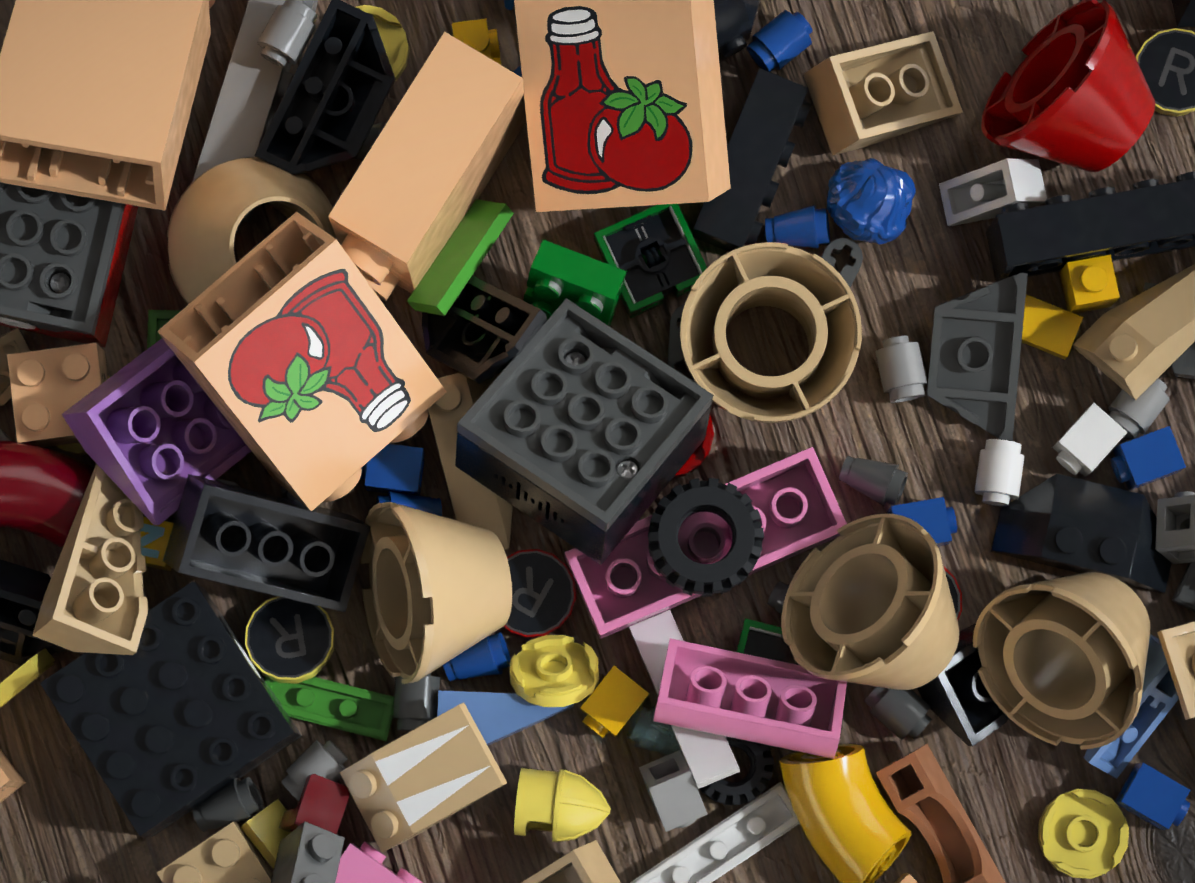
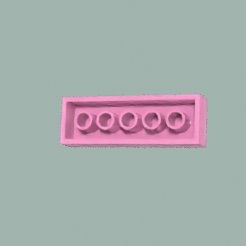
(795, 515)

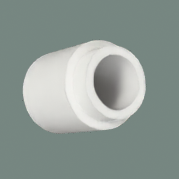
(999, 472)

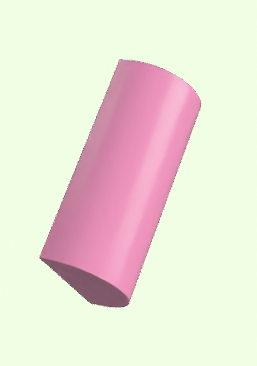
(750, 699)

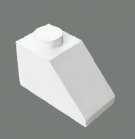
(988, 189)

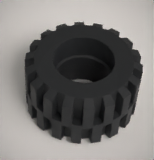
(713, 498)

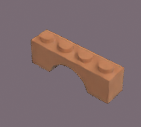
(928, 800)

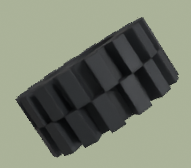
(753, 784)

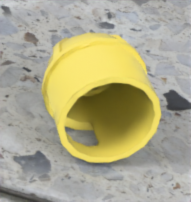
(558, 804)

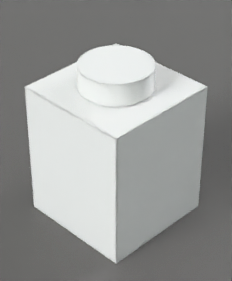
(1088, 441)

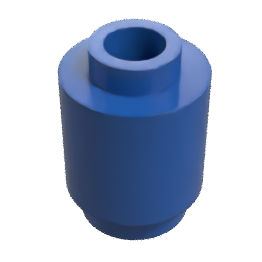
(780, 41)

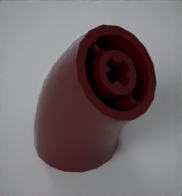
(40, 489)

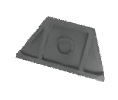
(979, 354)

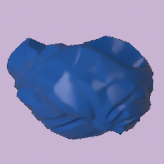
(870, 200)

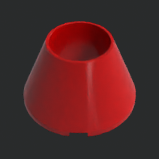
(1074, 94)

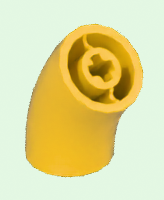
(844, 813)

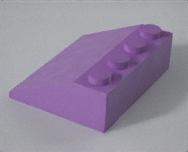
(153, 430)

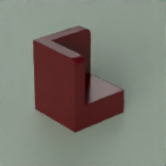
(320, 804)

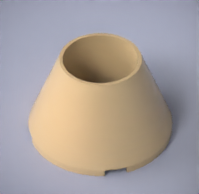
(216, 202)
(781, 279)
(431, 588)
(873, 606)
(1066, 657)

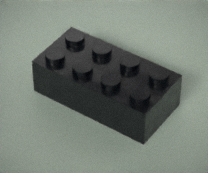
(266, 543)

